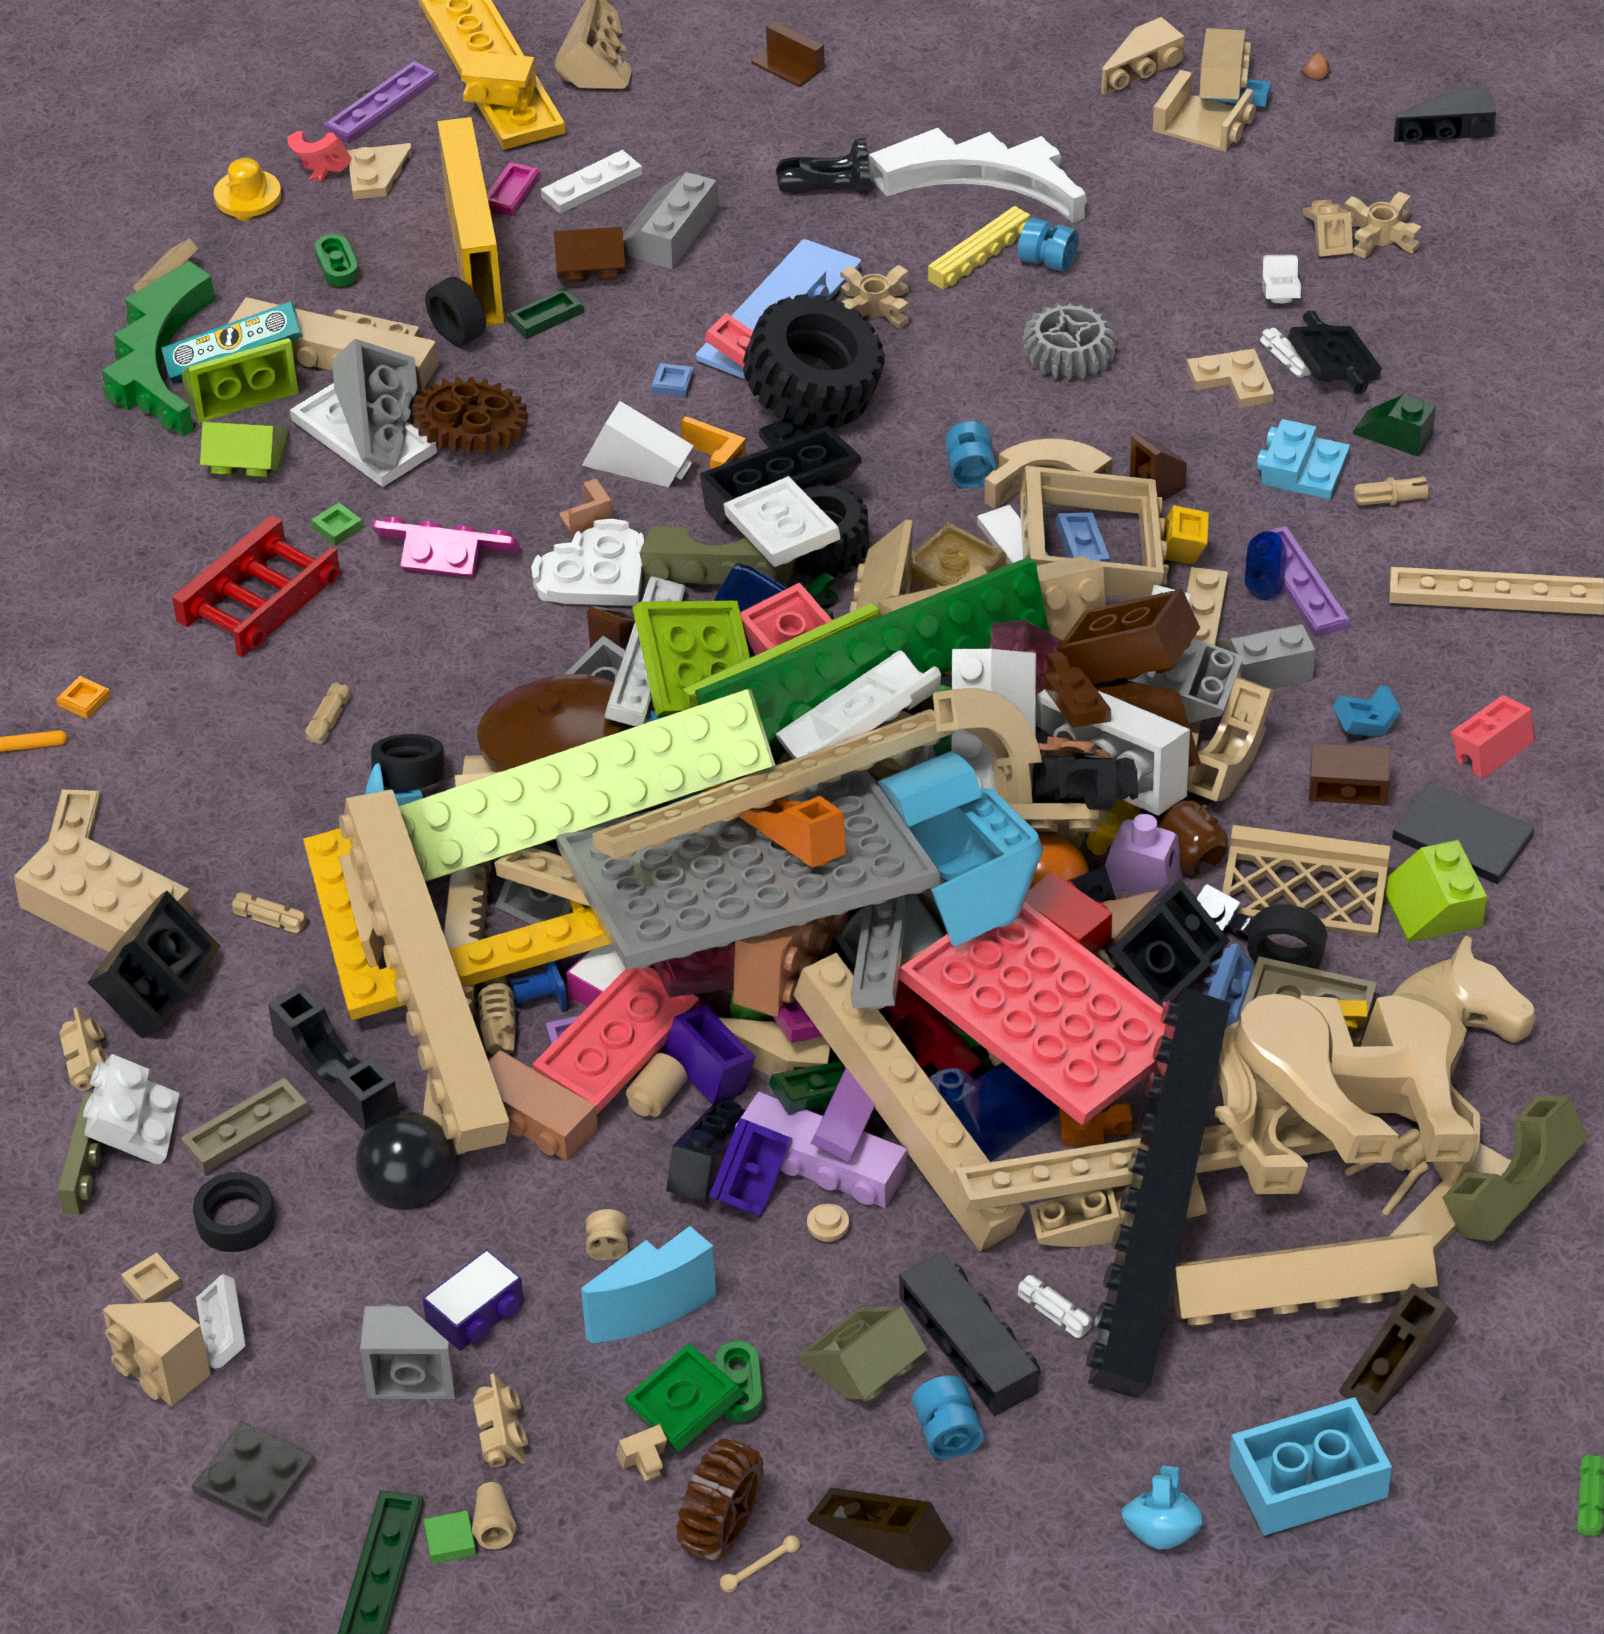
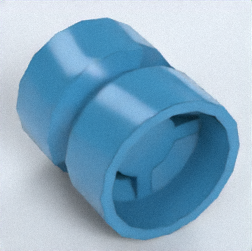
(1052, 245)
(970, 454)
(947, 1417)

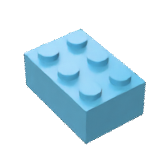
(1309, 1466)

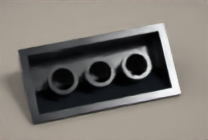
(807, 460)

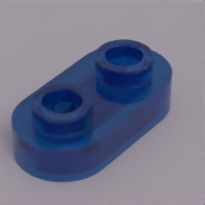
(1265, 557)

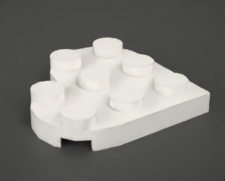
(594, 568)

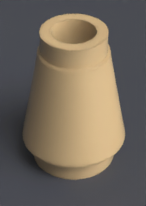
(492, 1517)

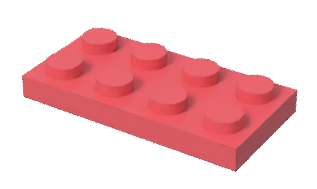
(614, 1036)

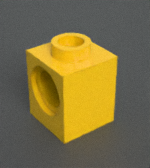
(1185, 534)

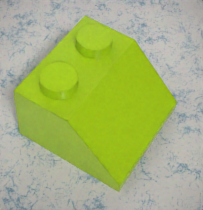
(242, 447)
(1436, 893)

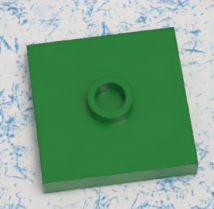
(684, 1396)

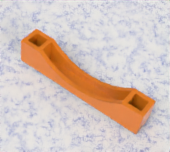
(805, 829)

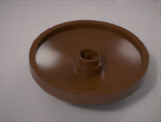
(546, 719)

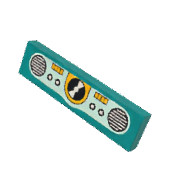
(241, 335)

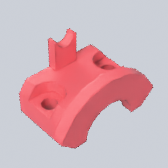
(320, 156)

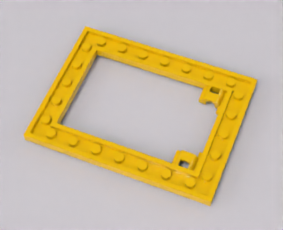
(373, 989)

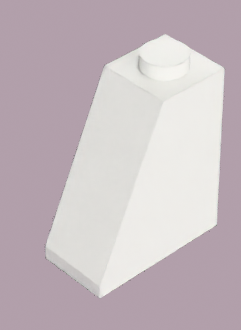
(639, 449)

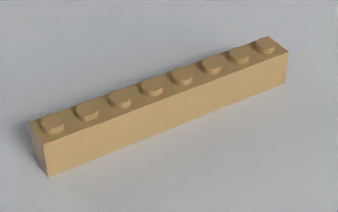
(901, 1094)

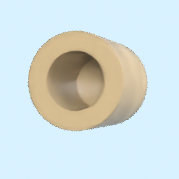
(656, 1085)

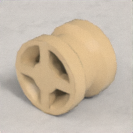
(607, 1235)

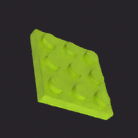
(687, 644)

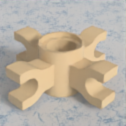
(1383, 224)
(876, 294)

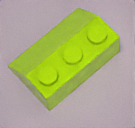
(241, 380)

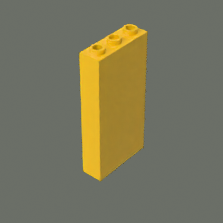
(470, 215)

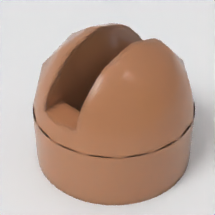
(1317, 67)

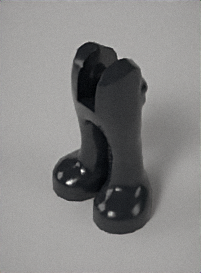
(816, 173)

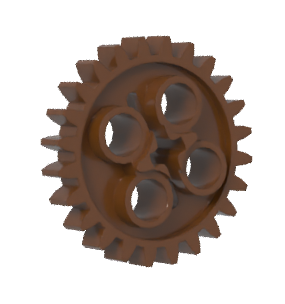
(470, 416)

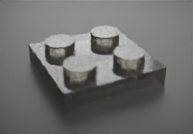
(254, 1474)

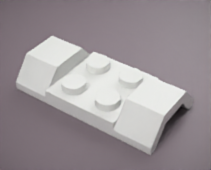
(861, 705)

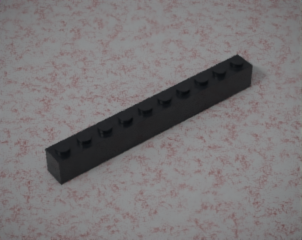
(1158, 1194)

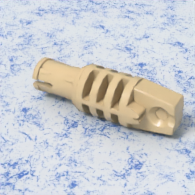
(497, 1015)

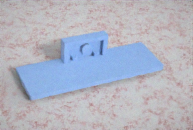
(806, 270)

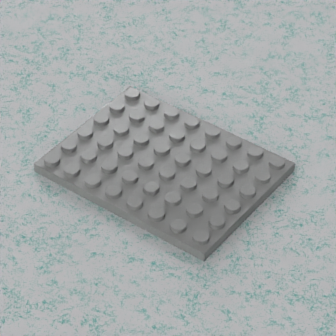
(740, 882)

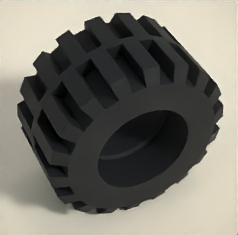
(852, 520)

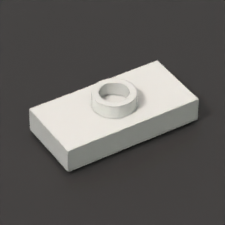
(220, 1321)

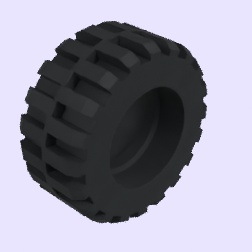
(802, 391)

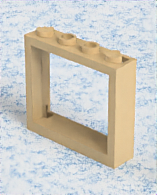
(1102, 493)

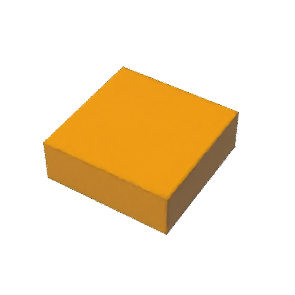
(83, 697)

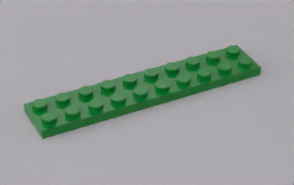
(922, 630)

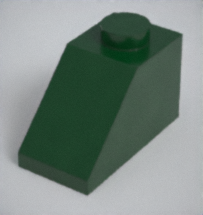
(1399, 424)

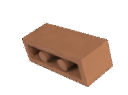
(542, 1108)

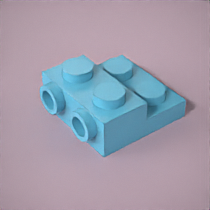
(1301, 460)

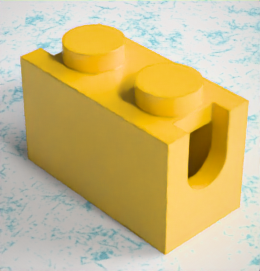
(499, 79)

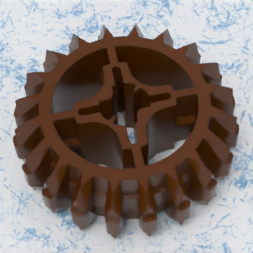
(719, 1499)

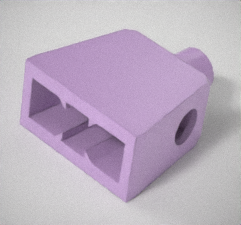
(1143, 856)

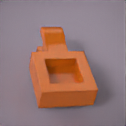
(1112, 1122)

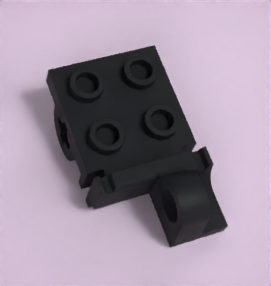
(1084, 780)

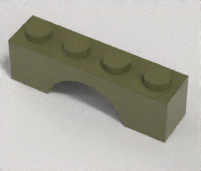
(678, 558)
(1545, 1140)

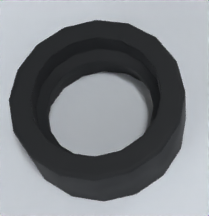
(455, 311)
(409, 760)
(1290, 921)
(240, 1236)

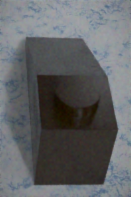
(1399, 1349)
(887, 1527)

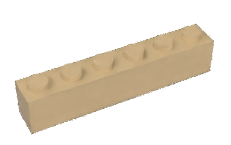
(327, 336)
(1302, 1276)

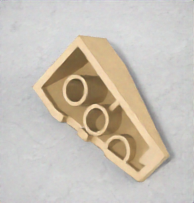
(593, 50)

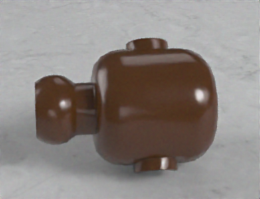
(1197, 834)

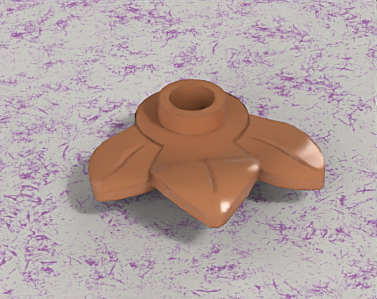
(1065, 747)

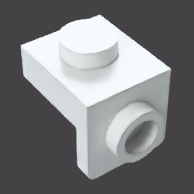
(1281, 278)

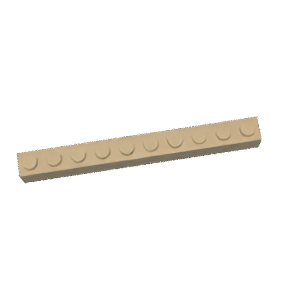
(424, 972)

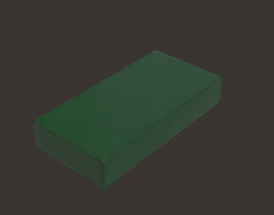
(545, 313)

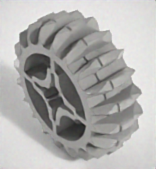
(1069, 341)

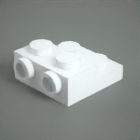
(130, 1110)

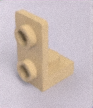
(1332, 228)

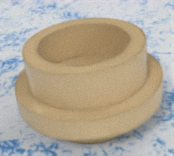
(827, 1222)

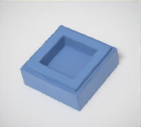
(672, 380)

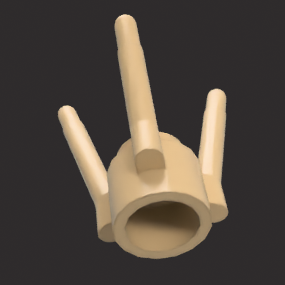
(1408, 1155)

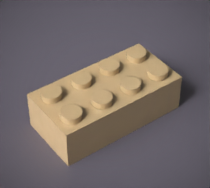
(90, 888)

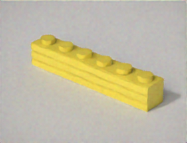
(977, 248)

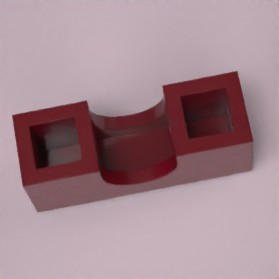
(928, 1033)

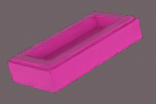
(511, 188)

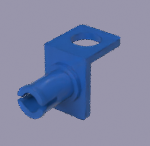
(543, 984)

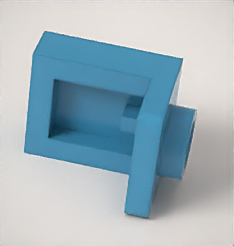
(1368, 716)

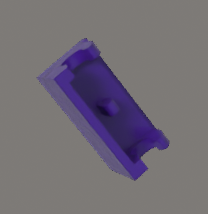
(750, 1167)

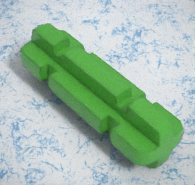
(1591, 1496)

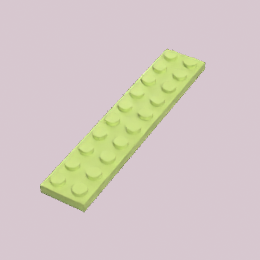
(588, 785)

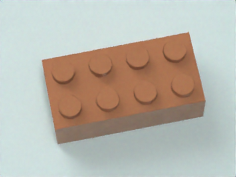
(772, 963)

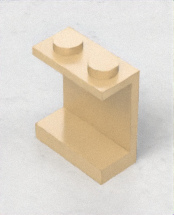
(1198, 119)

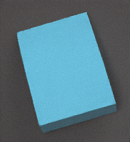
(931, 788)
(649, 1288)

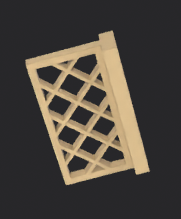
(1315, 855)

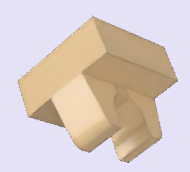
(643, 1451)

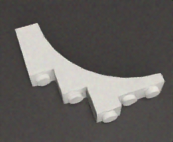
(983, 160)

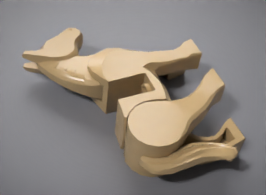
(1300, 1060)

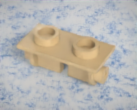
(82, 1039)
(498, 1408)

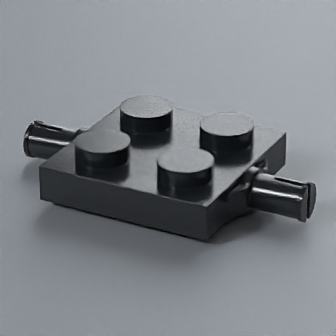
(1334, 352)

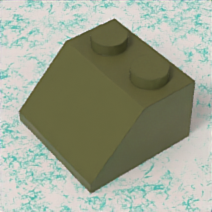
(865, 1351)

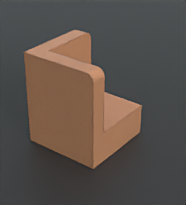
(596, 507)

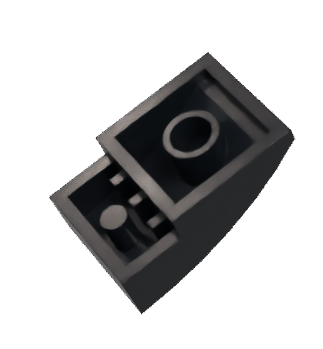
(1167, 943)
(154, 965)

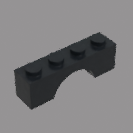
(309, 1037)

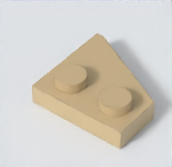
(376, 168)

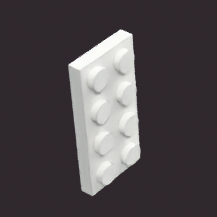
(325, 420)

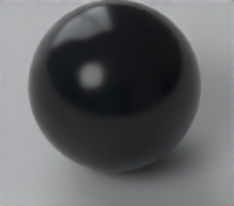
(405, 1160)

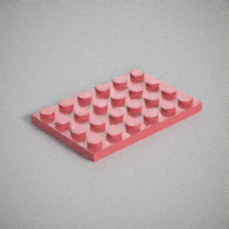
(1044, 1010)

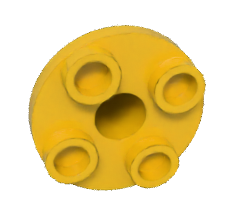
(247, 190)

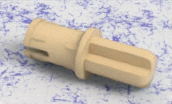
(1391, 491)

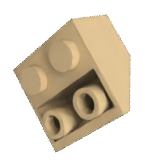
(157, 1347)

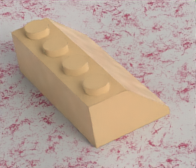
(886, 568)

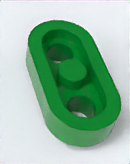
(336, 260)
(747, 1378)

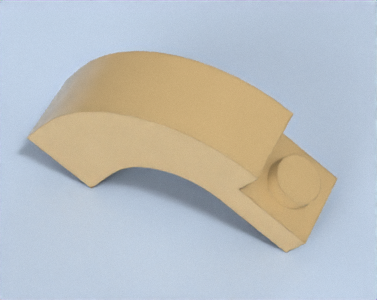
(1045, 453)
(1000, 729)
(1234, 742)

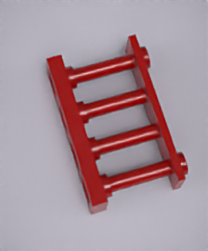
(247, 560)

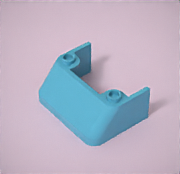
(988, 864)

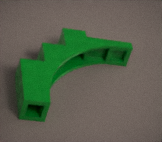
(152, 321)

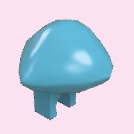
(1165, 1514)

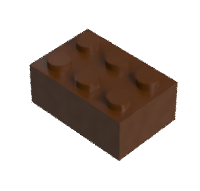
(1131, 637)

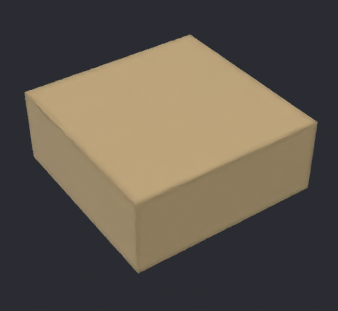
(151, 1279)

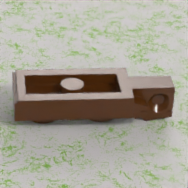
(1074, 693)

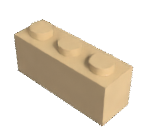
(1224, 64)

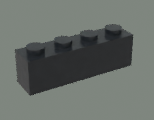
(969, 1333)

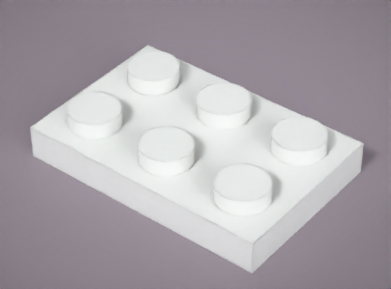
(781, 521)

